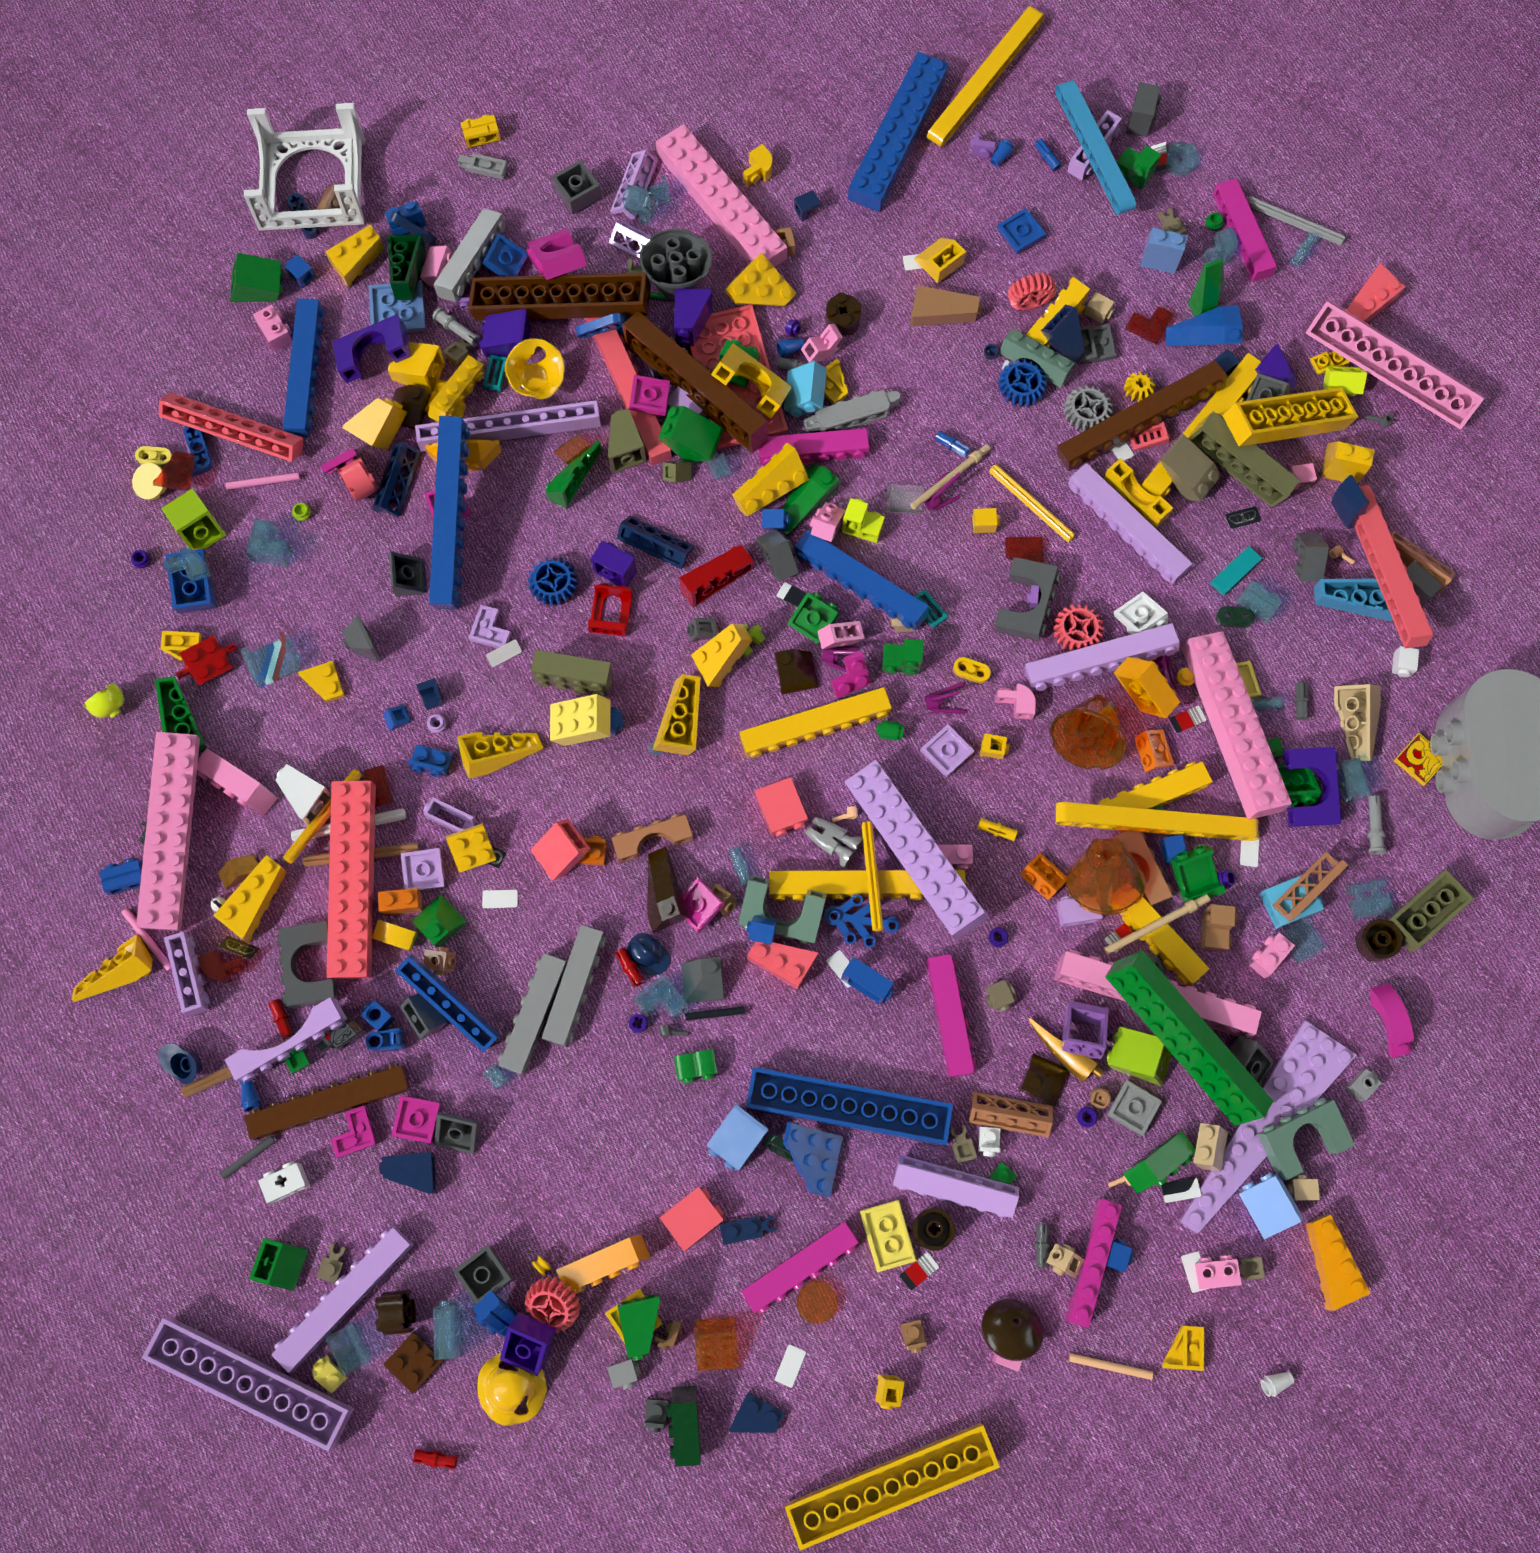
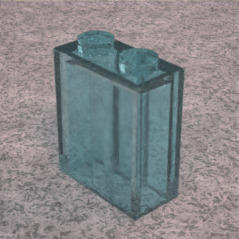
(447, 1330)

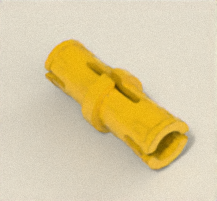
(997, 829)

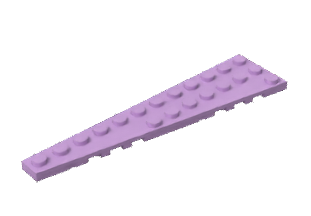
(1296, 1081)

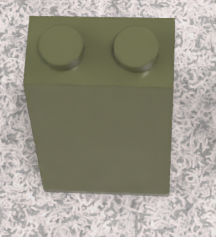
(624, 442)

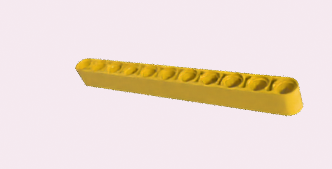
(985, 76)
(1156, 821)

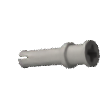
(450, 323)
(1376, 834)

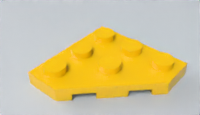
(760, 285)

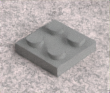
(1134, 1108)

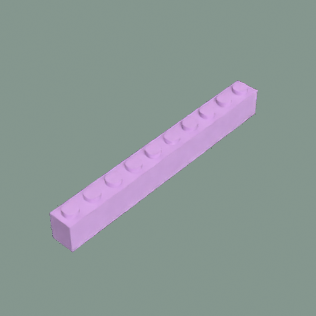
(521, 423)

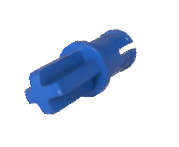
(1048, 154)
(952, 443)

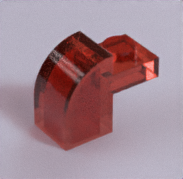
(218, 969)

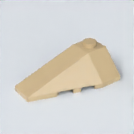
(1359, 717)

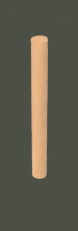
(1111, 1366)

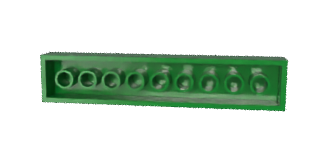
(1189, 1038)

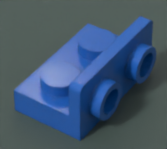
(430, 760)

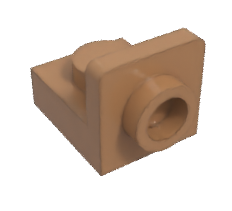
(787, 237)
(726, 897)
(672, 1332)
(913, 1336)

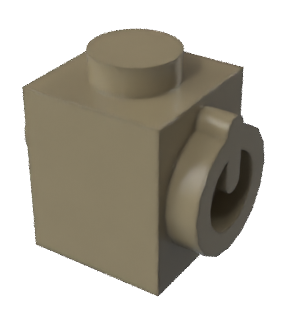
(1000, 996)

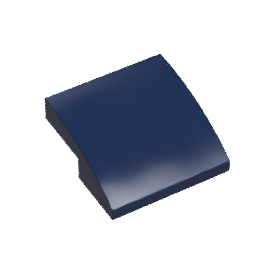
(1350, 501)

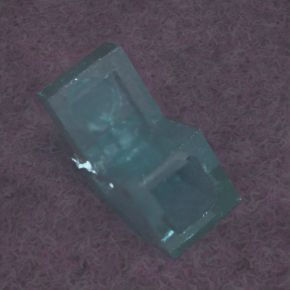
(640, 201)
(1225, 245)
(191, 561)

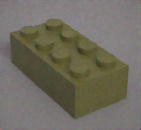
(572, 673)
(1430, 910)

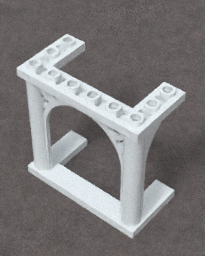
(262, 200)

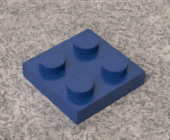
(1021, 231)
(505, 257)

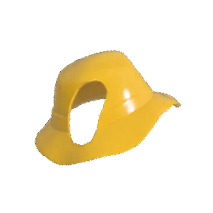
(538, 378)
(503, 1391)

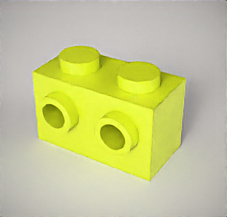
(1349, 378)

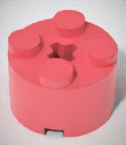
(358, 479)

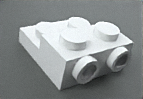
(1141, 614)

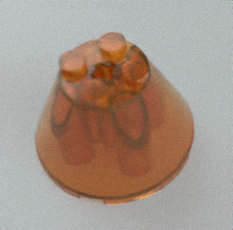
(1089, 734)
(1106, 878)

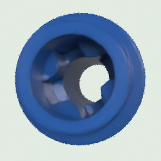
(1002, 151)
(789, 346)
(249, 1096)

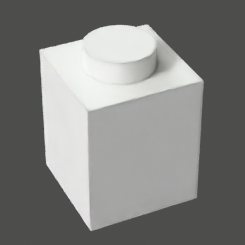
(1405, 661)

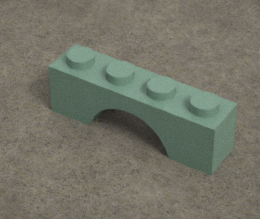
(1055, 366)

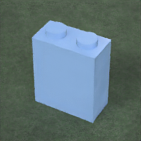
(1270, 1205)

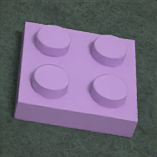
(947, 750)
(423, 869)

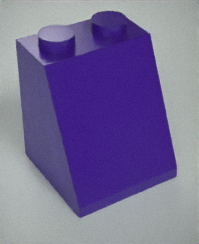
(691, 314)
(504, 332)

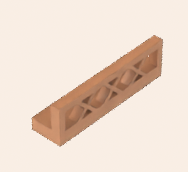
(1410, 552)
(1315, 891)
(1010, 1117)

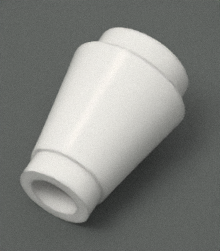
(1276, 1383)

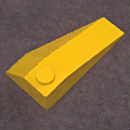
(124, 968)

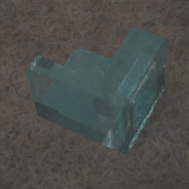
(661, 191)

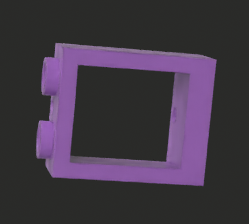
(1095, 1015)

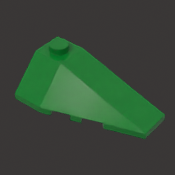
(1208, 288)
(569, 480)
(810, 495)

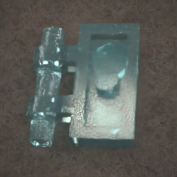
(1369, 906)

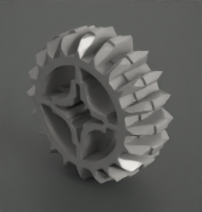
(1091, 402)

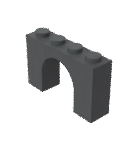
(1030, 623)
(293, 942)

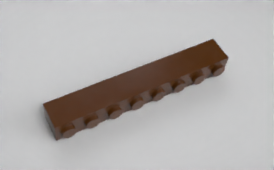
(327, 1103)

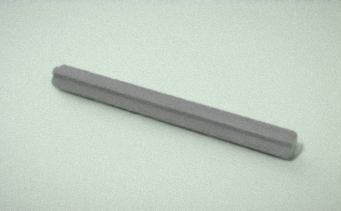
(1296, 221)

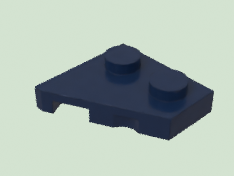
(756, 1416)

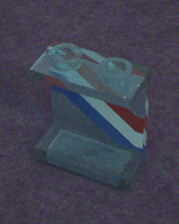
(272, 661)

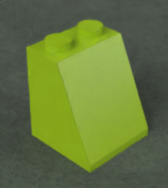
(193, 521)
(1139, 1055)

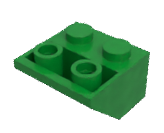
(278, 1264)

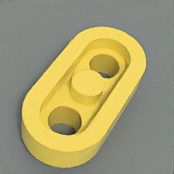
(155, 455)

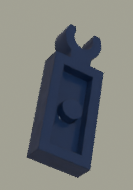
(744, 1229)

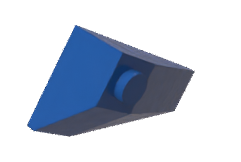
(1213, 327)

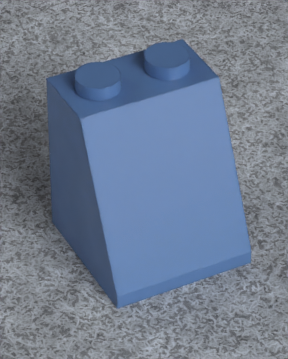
(1163, 250)
(737, 1138)

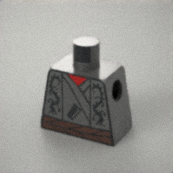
(343, 1036)

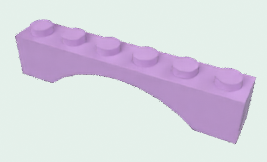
(322, 1018)

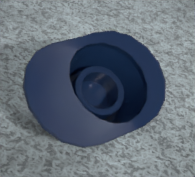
(648, 954)
(179, 1062)

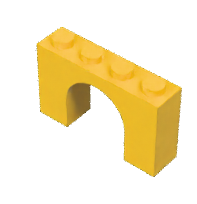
(770, 385)

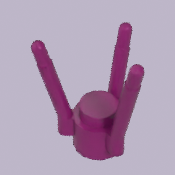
(935, 501)
(832, 654)
(1164, 662)
(934, 700)

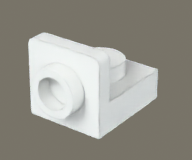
(989, 1141)

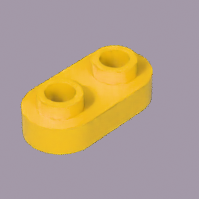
(972, 668)

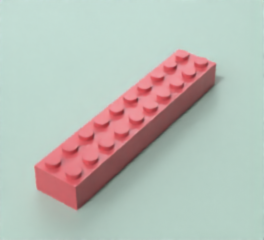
(351, 880)

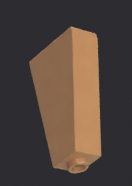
(943, 307)

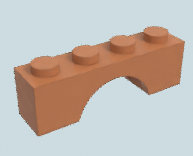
(675, 830)
(1156, 889)

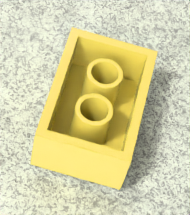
(580, 720)

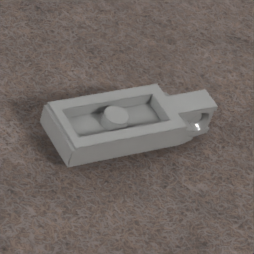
(484, 165)

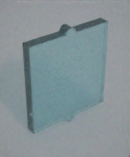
(1305, 940)

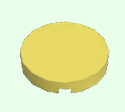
(143, 481)

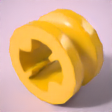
(541, 1265)

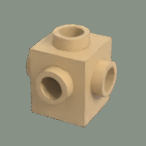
(1065, 1260)

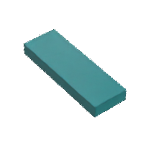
(1235, 570)

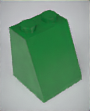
(255, 279)
(690, 434)
(638, 1324)

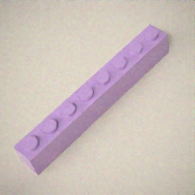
(1129, 524)
(1101, 657)
(342, 1299)

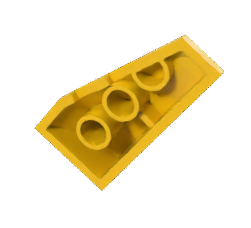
(490, 753)

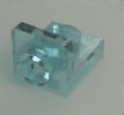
(718, 466)

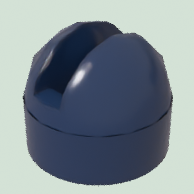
(993, 349)

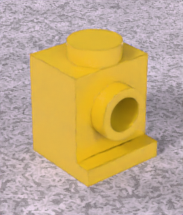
(994, 740)
(894, 1396)

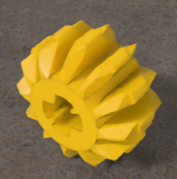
(1139, 386)

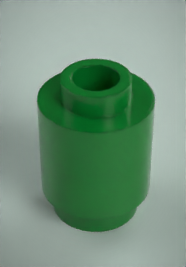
(890, 730)

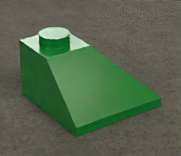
(439, 921)

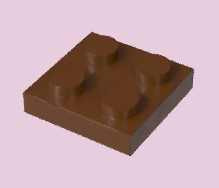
(412, 1362)

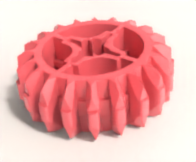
(1032, 291)
(1071, 616)
(553, 1303)

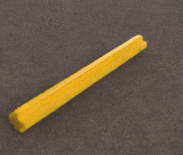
(1032, 503)
(314, 826)
(872, 876)

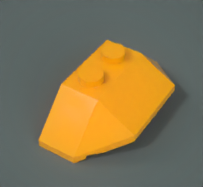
(480, 453)

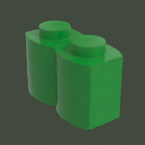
(695, 1066)

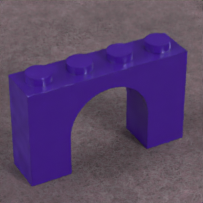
(350, 348)
(1323, 762)

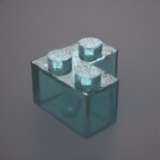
(265, 547)
(661, 993)

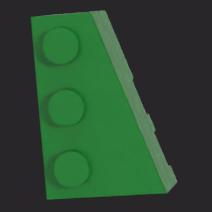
(1161, 1163)

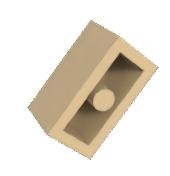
(1210, 1147)

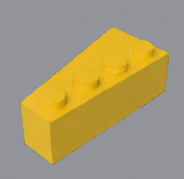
(1073, 296)
(772, 481)
(680, 719)
(251, 899)

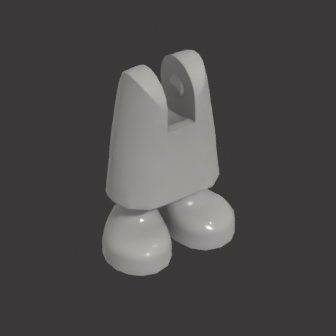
(832, 839)

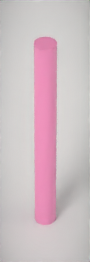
(262, 481)
(147, 940)

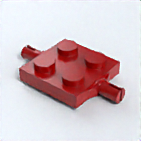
(205, 661)

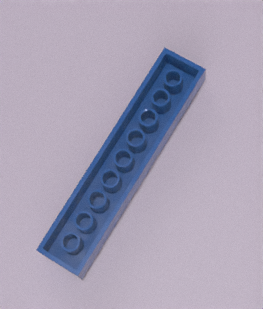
(898, 131)
(448, 513)
(849, 1106)

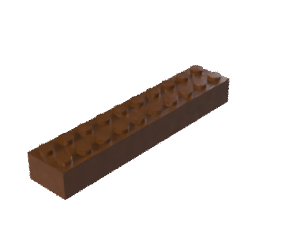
(561, 296)
(706, 391)

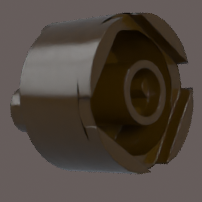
(843, 312)
(1368, 943)
(941, 1220)
(395, 1312)

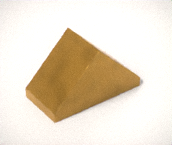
(237, 870)

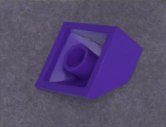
(1278, 367)

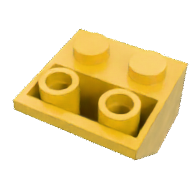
(941, 258)

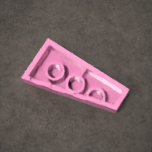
(235, 782)

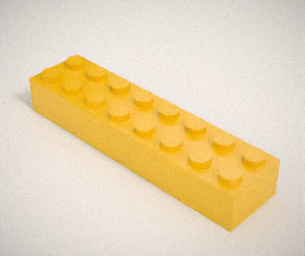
(1289, 416)

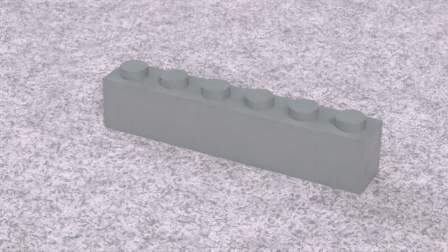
(469, 255)
(573, 986)
(533, 1014)

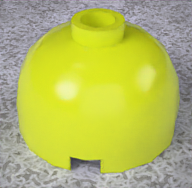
(105, 702)

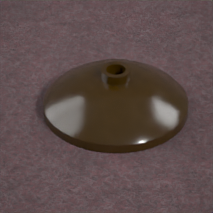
(1006, 1338)

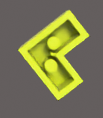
(862, 523)

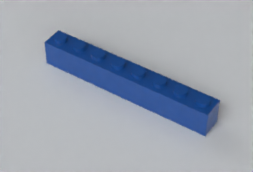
(303, 367)
(862, 581)

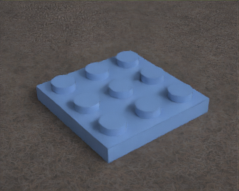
(410, 311)

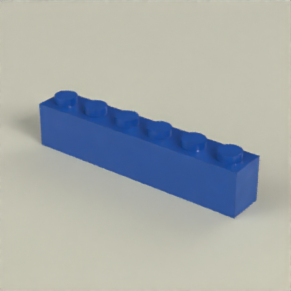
(447, 1002)

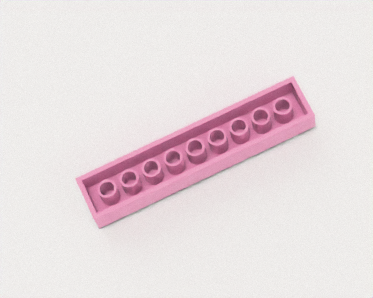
(719, 197)
(1395, 364)
(1236, 725)
(168, 831)
(1217, 1013)

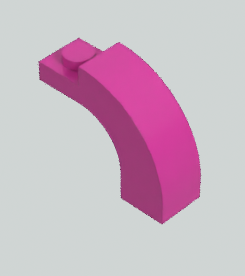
(1395, 1018)

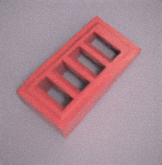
(1151, 443)

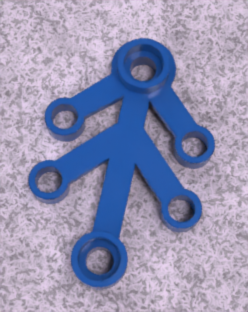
(857, 919)

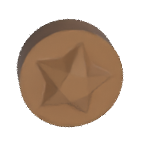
(1100, 1097)

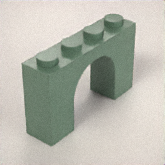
(803, 927)
(1278, 1138)

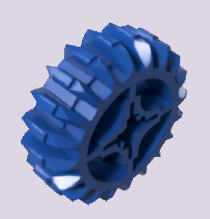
(1026, 374)
(536, 585)

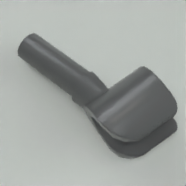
(1383, 420)
(665, 1031)

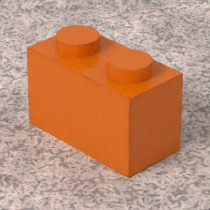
(400, 901)

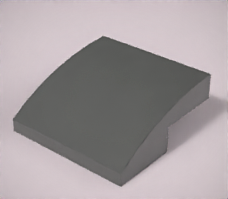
(1097, 344)

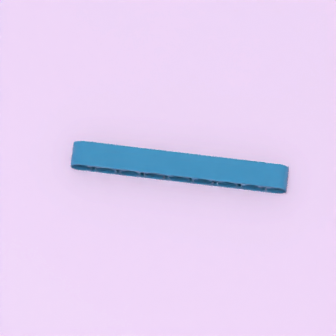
(1095, 147)

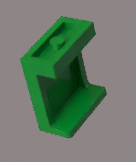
(1196, 874)

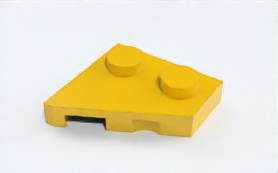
(835, 386)
(175, 642)
(324, 681)
(1186, 1350)

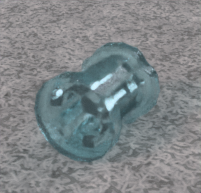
(495, 1076)

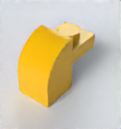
(761, 166)

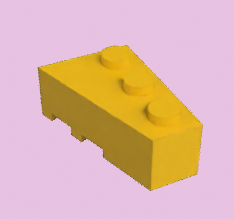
(355, 254)
(721, 653)

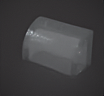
(901, 496)

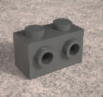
(422, 1016)

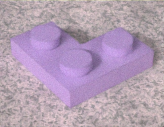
(484, 630)

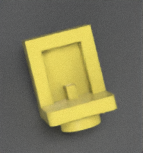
(327, 1374)

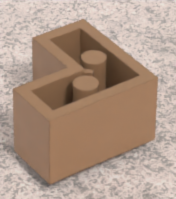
(1216, 926)

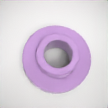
(436, 718)

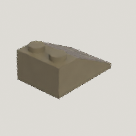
(1190, 469)

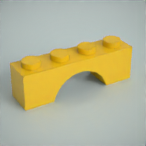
(1151, 507)

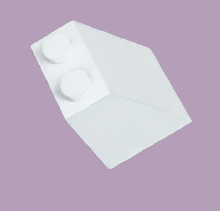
(302, 792)

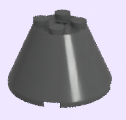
(675, 260)

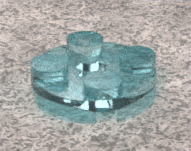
(1189, 156)

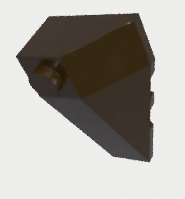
(664, 897)

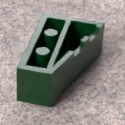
(684, 1426)

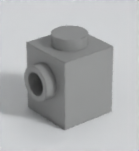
(1363, 1084)
(624, 1373)

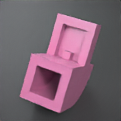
(822, 346)
(1022, 699)

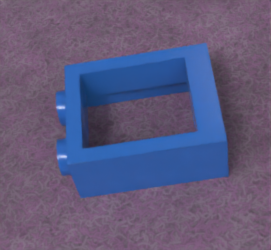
(867, 981)

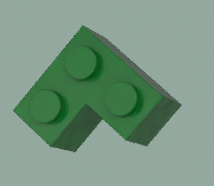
(1138, 167)
(903, 658)

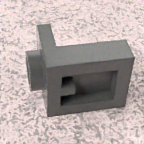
(701, 628)
(655, 1414)

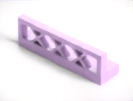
(636, 174)
(632, 232)

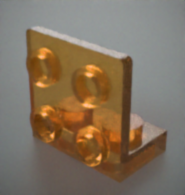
(716, 1344)

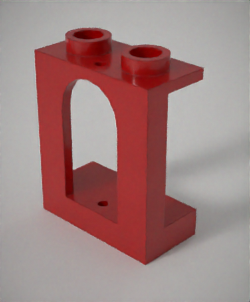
(603, 591)

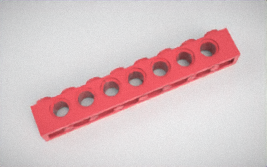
(230, 426)

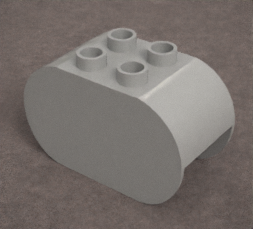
(1491, 754)

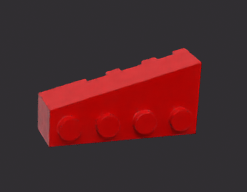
(715, 575)

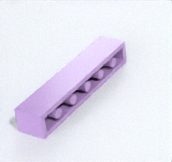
(956, 1186)

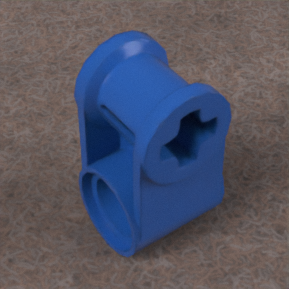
(389, 1040)

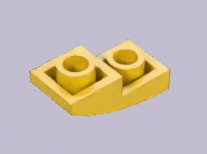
(1326, 359)
(394, 935)

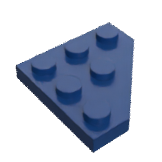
(814, 1156)

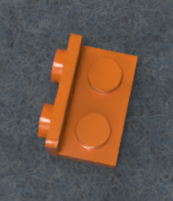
(1153, 750)
(597, 851)
(1043, 876)

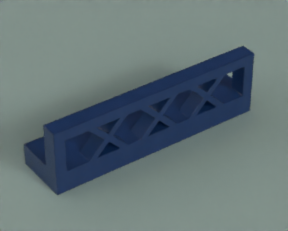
(390, 476)
(654, 543)

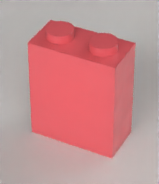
(781, 807)
(560, 849)
(692, 1218)

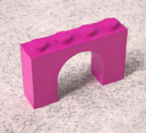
(556, 254)

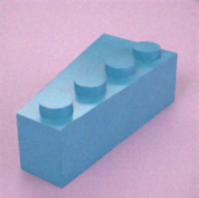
(1352, 596)

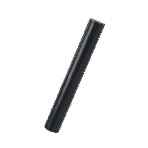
(714, 1013)

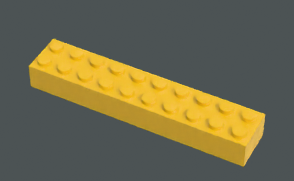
(891, 1486)

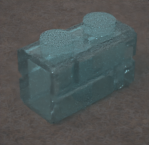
(1259, 601)
(1353, 780)

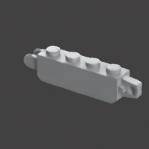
(853, 412)

